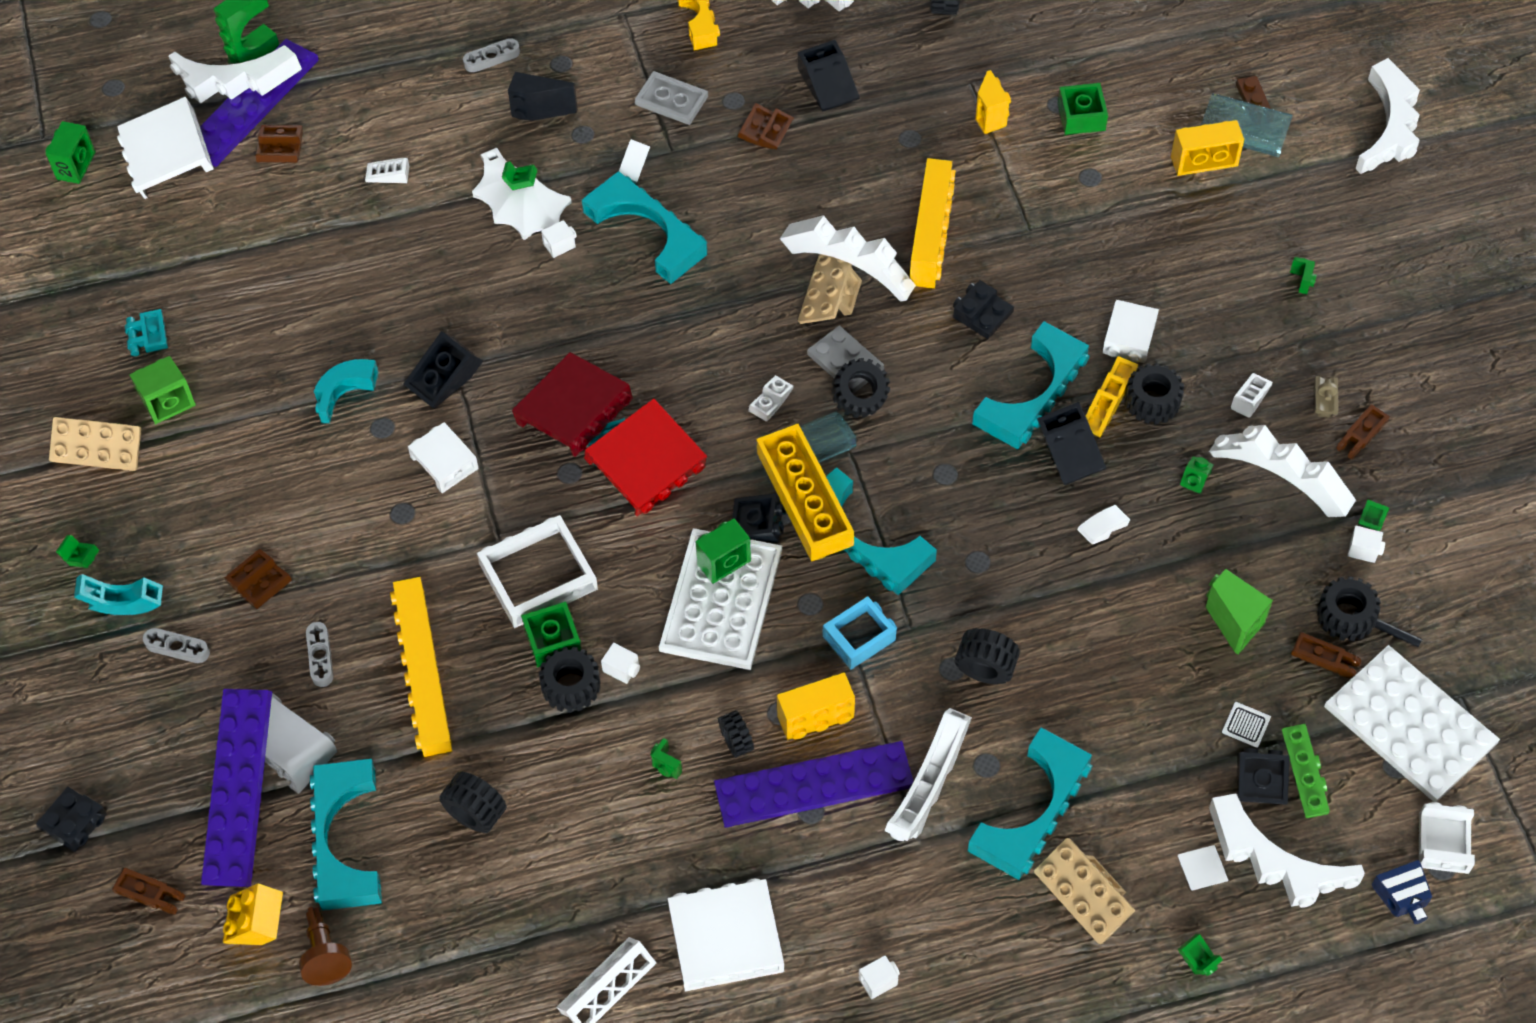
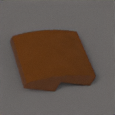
(765, 127)
(279, 143)
(258, 579)

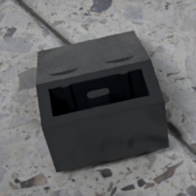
(827, 75)
(1071, 443)

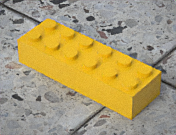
(932, 223)
(805, 492)

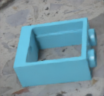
(843, 648)

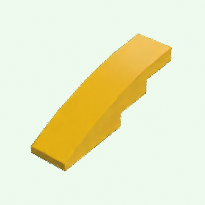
(1110, 395)

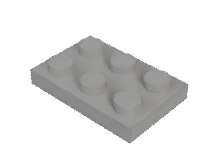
(671, 98)
(836, 350)

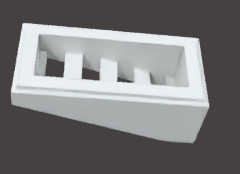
(388, 177)
(1250, 396)

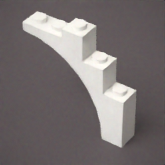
(233, 79)
(1398, 99)
(873, 257)
(1289, 462)
(925, 790)
(1270, 863)

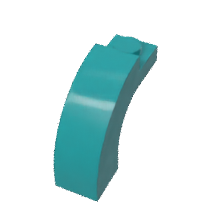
(341, 379)
(119, 599)

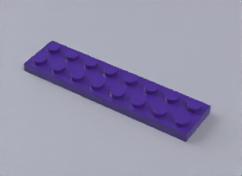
(241, 114)
(813, 784)
(236, 788)

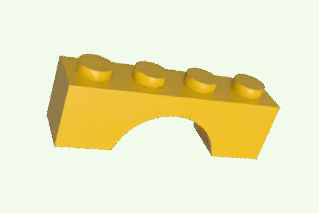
(701, 28)

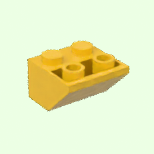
(992, 104)
(252, 916)

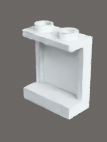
(1130, 331)
(443, 456)
(1445, 838)

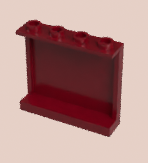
(573, 402)

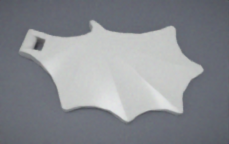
(525, 208)

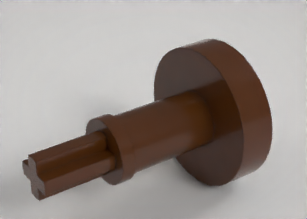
(324, 961)

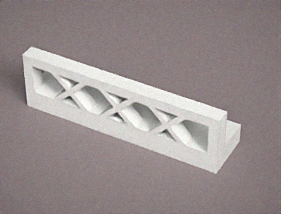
(605, 975)

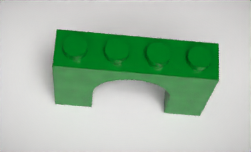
(232, 18)

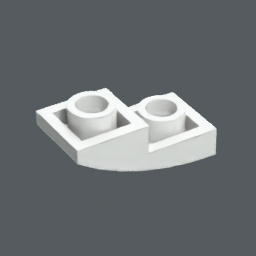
(634, 160)
(771, 399)
(1102, 524)

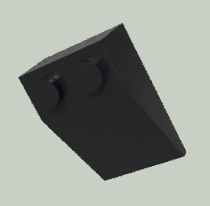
(540, 97)
(442, 370)

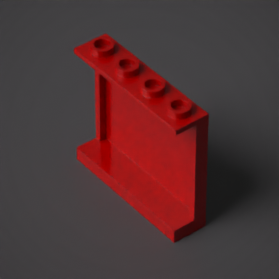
(647, 456)

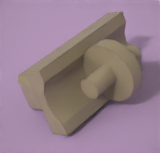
(1326, 396)

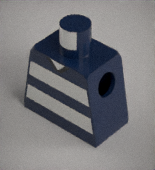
(1404, 891)

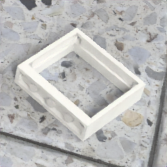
(565, 593)

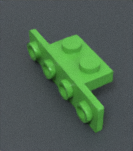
(1306, 771)

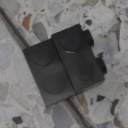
(982, 309)
(760, 516)
(1263, 776)
(72, 819)

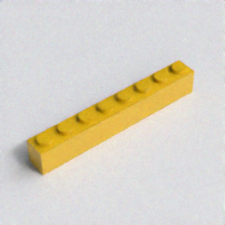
(422, 667)

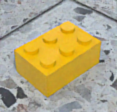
(1207, 147)
(816, 706)

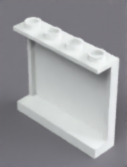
(163, 145)
(725, 934)

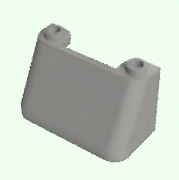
(295, 746)

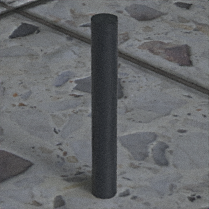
(1396, 632)

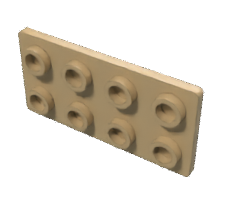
(831, 288)
(95, 443)
(1085, 890)

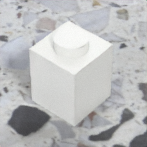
(558, 238)
(1366, 544)
(620, 663)
(879, 976)

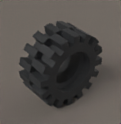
(735, 733)

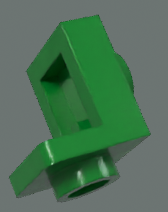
(519, 177)
(1304, 268)
(1196, 474)
(1373, 516)
(77, 553)
(663, 762)
(1199, 956)

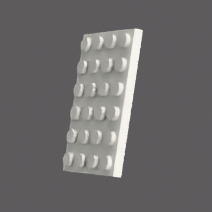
(721, 618)
(1412, 723)

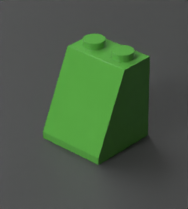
(162, 389)
(1236, 609)

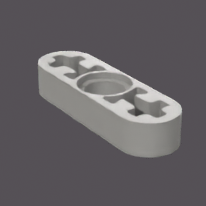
(503, 46)
(168, 638)
(326, 661)

